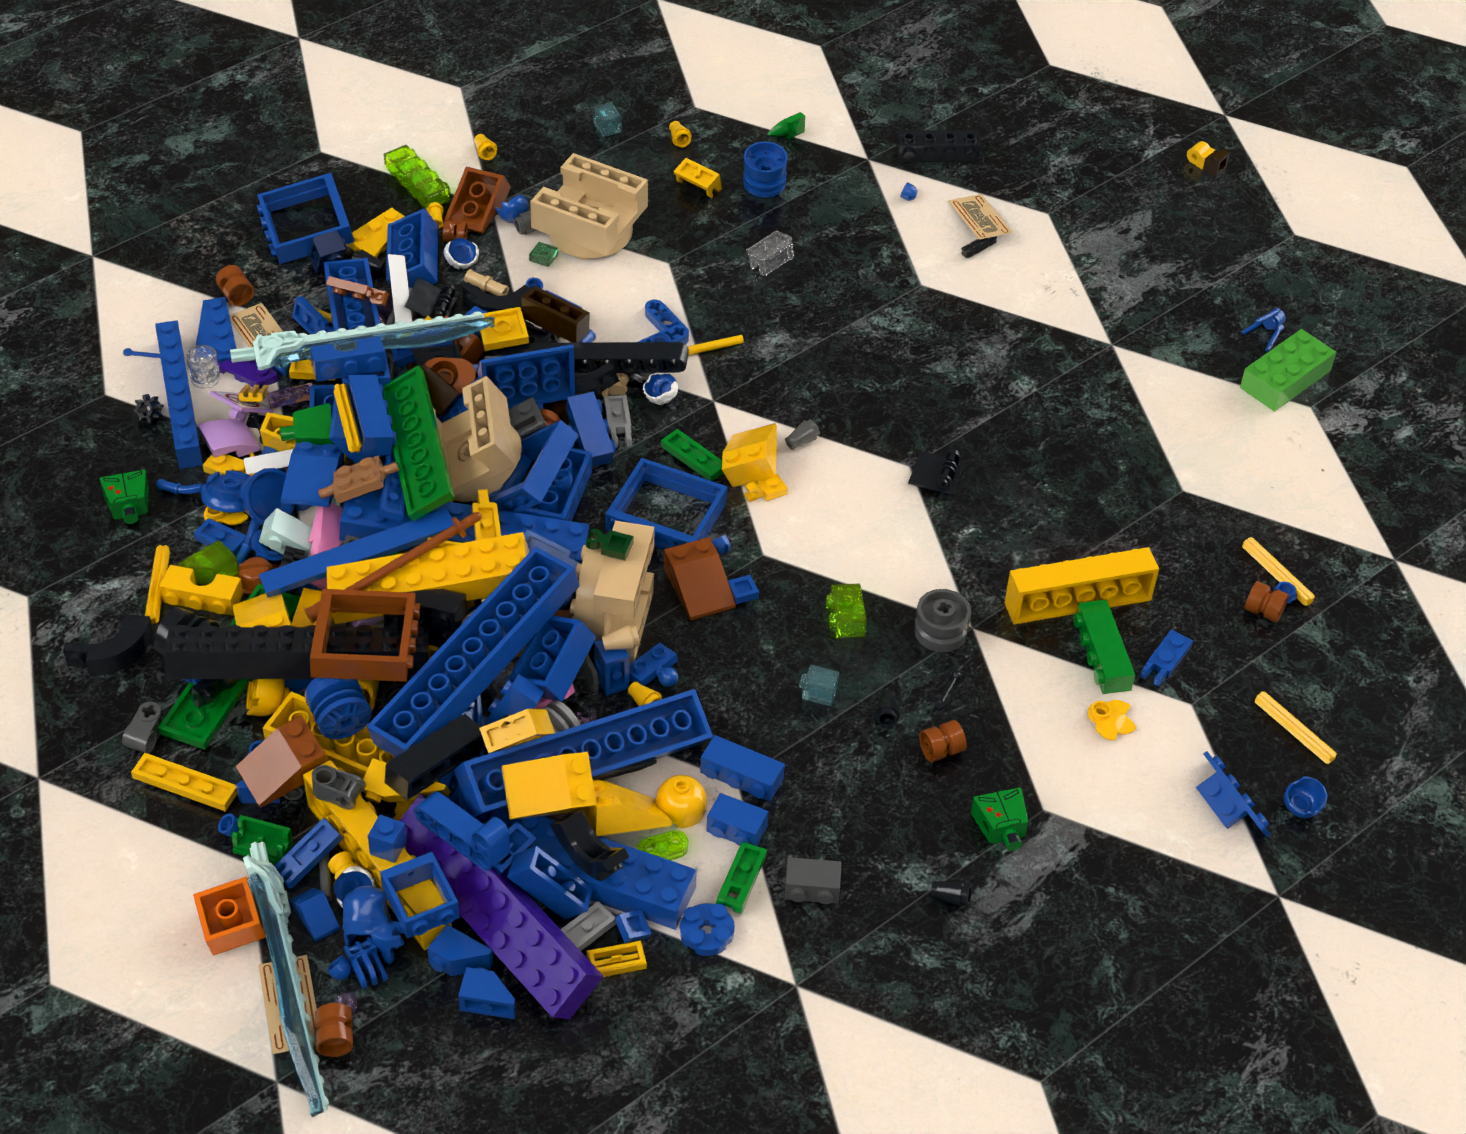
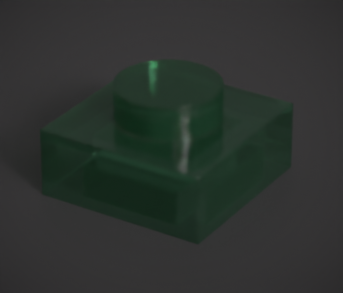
(543, 254)

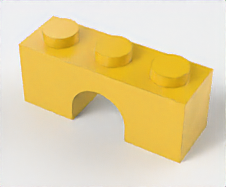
(181, 589)

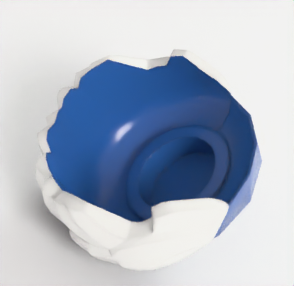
(461, 253)
(660, 388)
(351, 879)

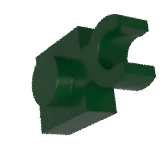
(613, 545)

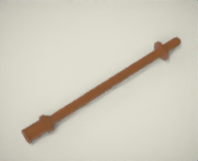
(457, 528)

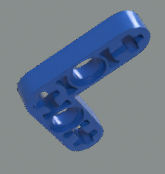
(667, 333)

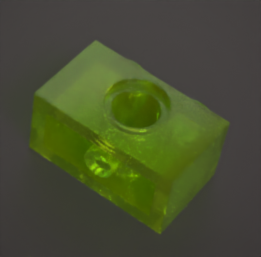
(847, 610)

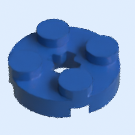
(707, 915)

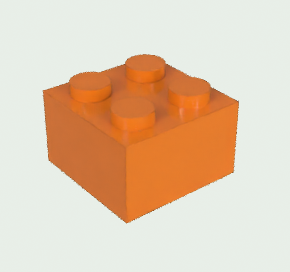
(229, 916)

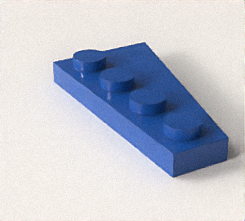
(216, 328)

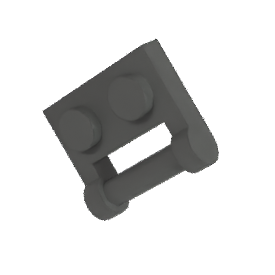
(526, 417)

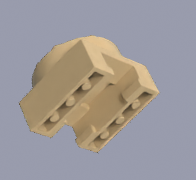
(591, 210)
(480, 442)
(614, 589)

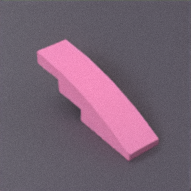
(325, 534)

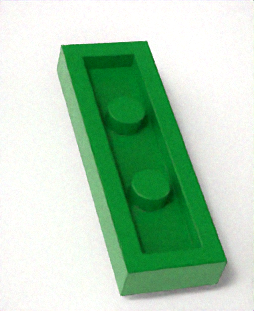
(693, 455)

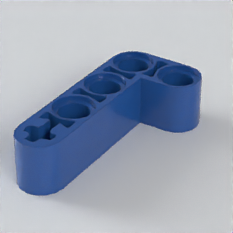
(478, 842)

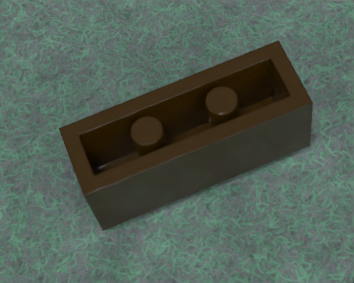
(555, 314)

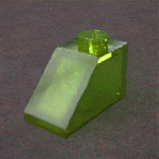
(211, 561)

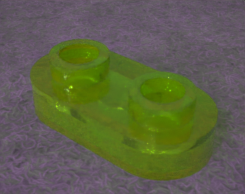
(664, 846)

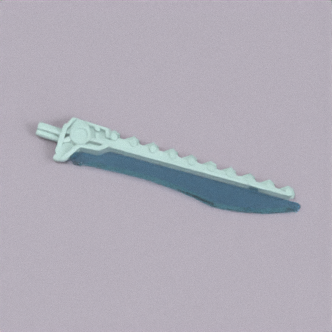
(290, 347)
(274, 911)

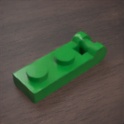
(742, 876)

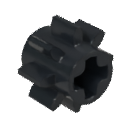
(155, 408)

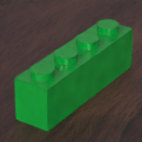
(1104, 647)

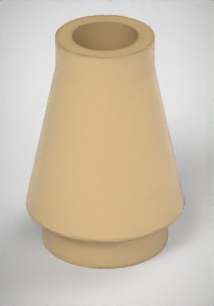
(623, 638)

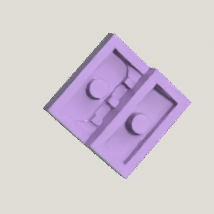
(228, 436)

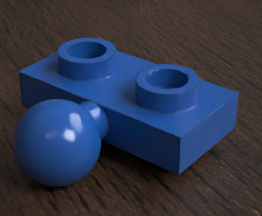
(653, 664)

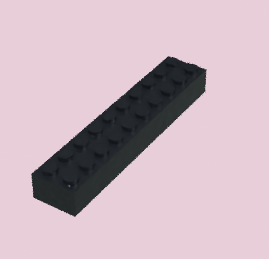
(274, 651)

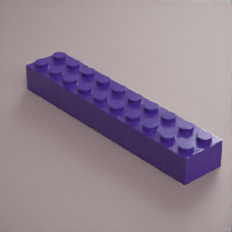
(510, 925)

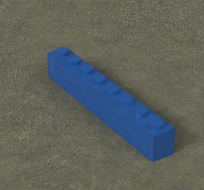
(178, 395)

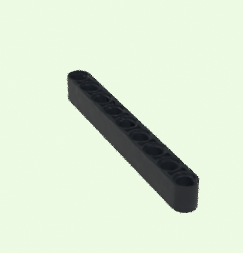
(623, 356)

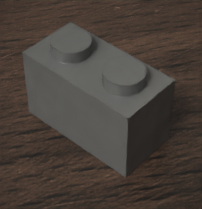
(813, 880)

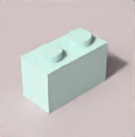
(285, 530)

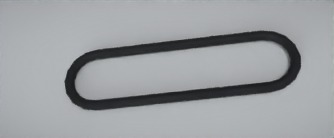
(625, 770)

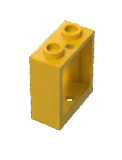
(523, 727)

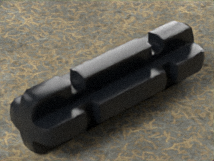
(977, 246)

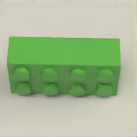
(1287, 370)

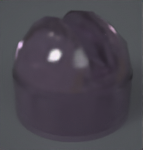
(348, 999)

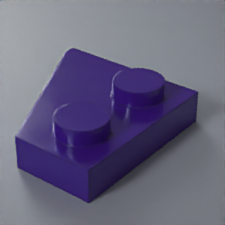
(249, 373)

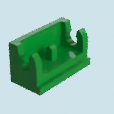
(276, 838)

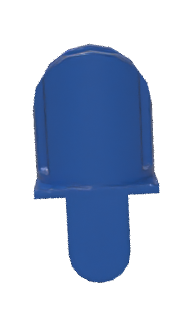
(362, 957)

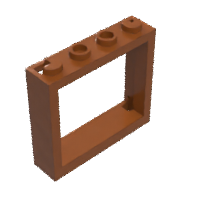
(364, 666)

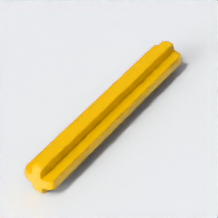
(347, 418)
(1277, 570)
(158, 572)
(1295, 727)

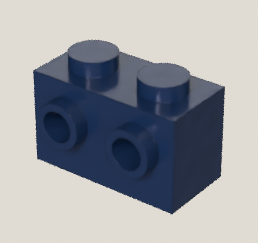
(326, 248)

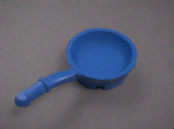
(218, 493)
(261, 497)

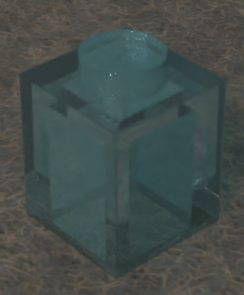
(607, 119)
(819, 685)

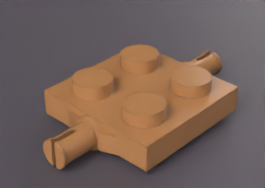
(358, 479)

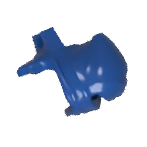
(367, 914)

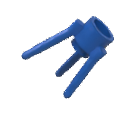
(1271, 321)

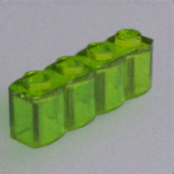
(416, 176)

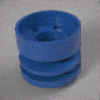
(765, 169)
(338, 706)

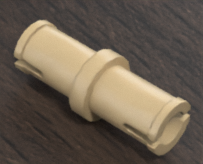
(486, 283)

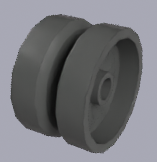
(942, 620)

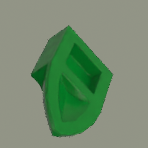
(789, 126)

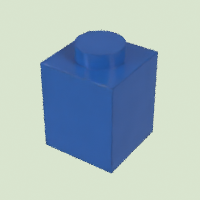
(387, 838)

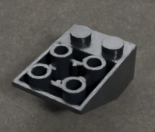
(439, 611)

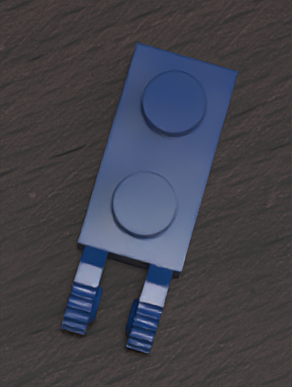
(1167, 657)

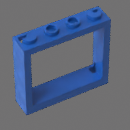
(297, 194)
(550, 449)
(674, 480)

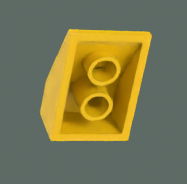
(751, 455)
(262, 611)
(549, 786)
(623, 810)

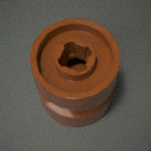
(235, 285)
(1265, 601)
(939, 742)
(334, 1030)

